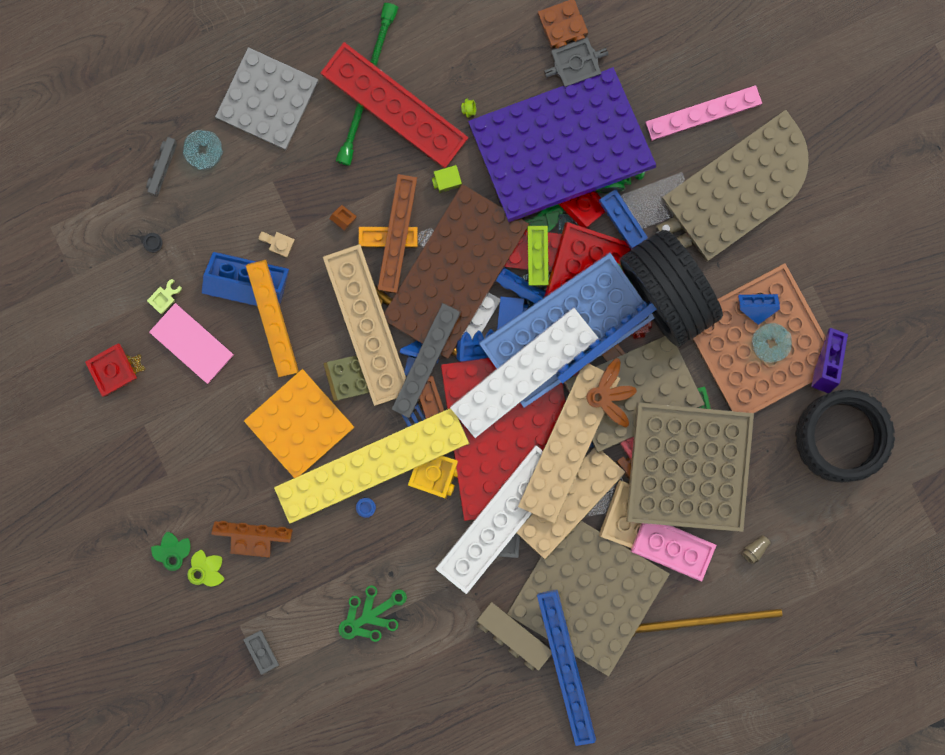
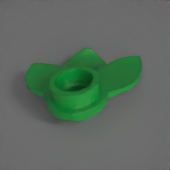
(170, 548)

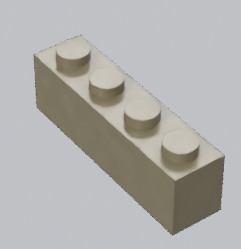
(515, 636)

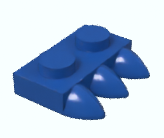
(470, 348)

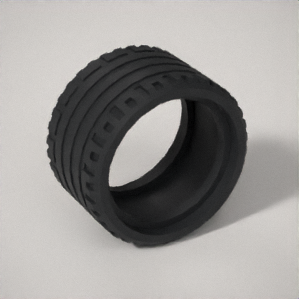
(882, 428)

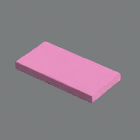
(191, 343)
(674, 549)

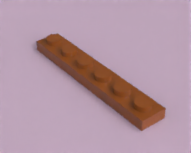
(397, 233)

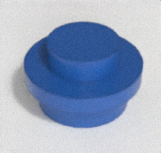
(365, 507)

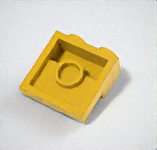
(435, 476)

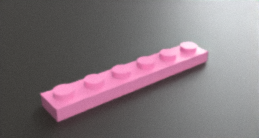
(703, 113)

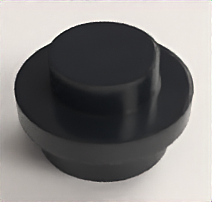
(152, 242)

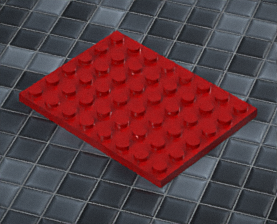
(501, 448)

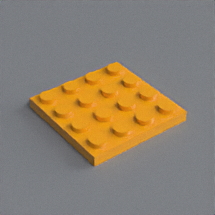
(299, 424)

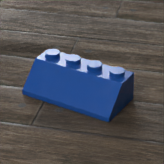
(229, 279)

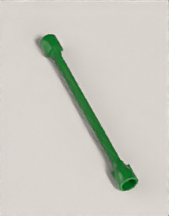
(346, 151)

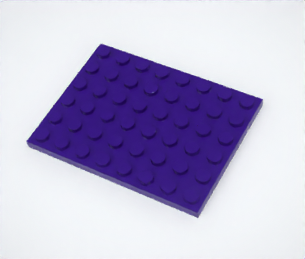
(561, 144)

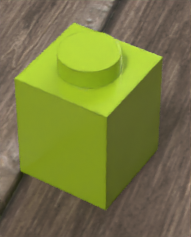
(446, 179)

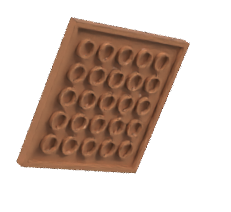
(728, 351)

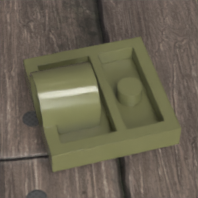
(346, 378)

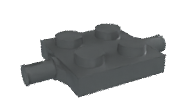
(576, 62)

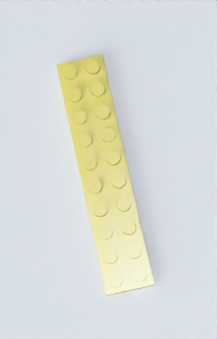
(371, 465)

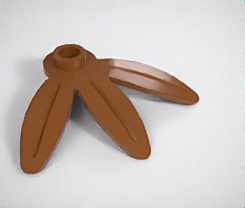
(608, 395)

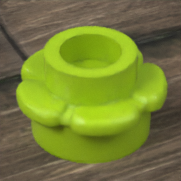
(469, 107)

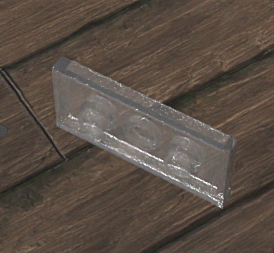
(646, 201)

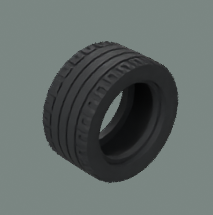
(674, 284)

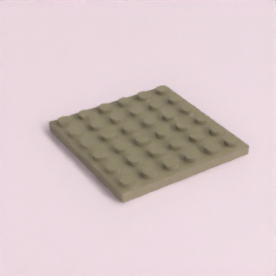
(689, 467)
(601, 593)

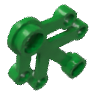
(369, 615)

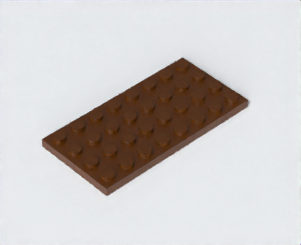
(456, 267)

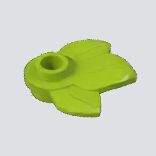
(207, 567)

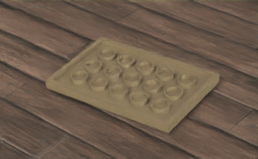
(659, 379)

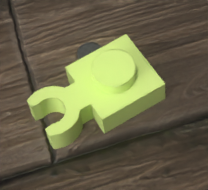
(162, 299)

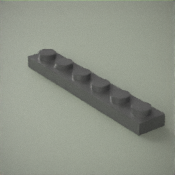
(426, 360)

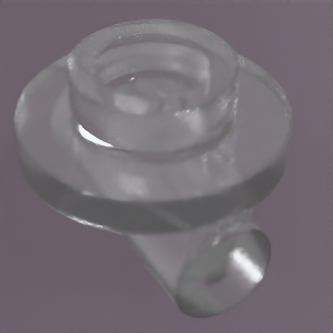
(424, 236)

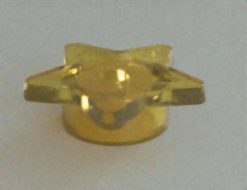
(136, 361)

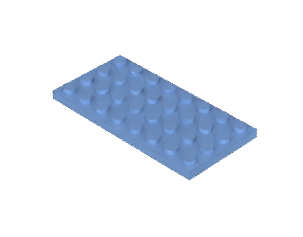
(597, 293)

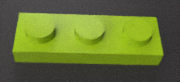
(538, 255)

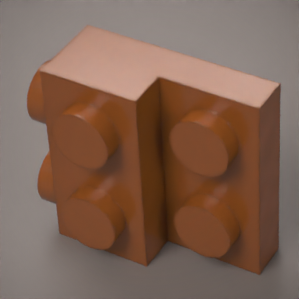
(563, 24)

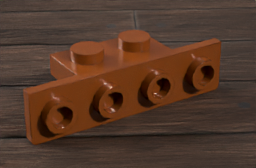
(251, 539)

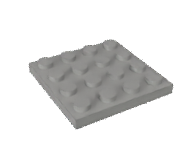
(267, 98)

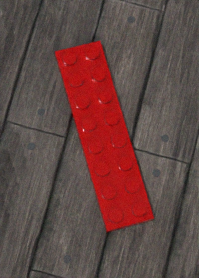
(394, 105)

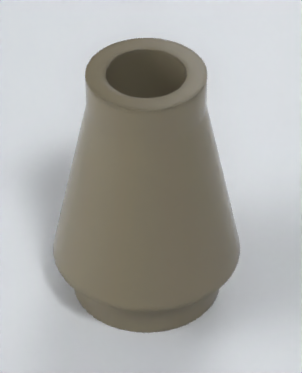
(755, 550)

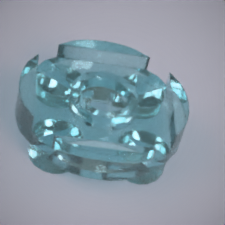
(203, 138)
(761, 347)

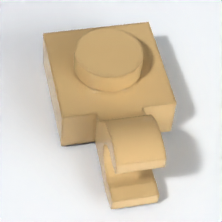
(279, 244)

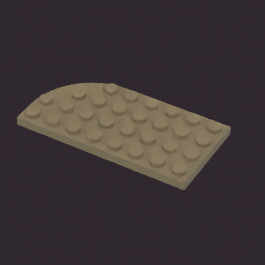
(741, 186)

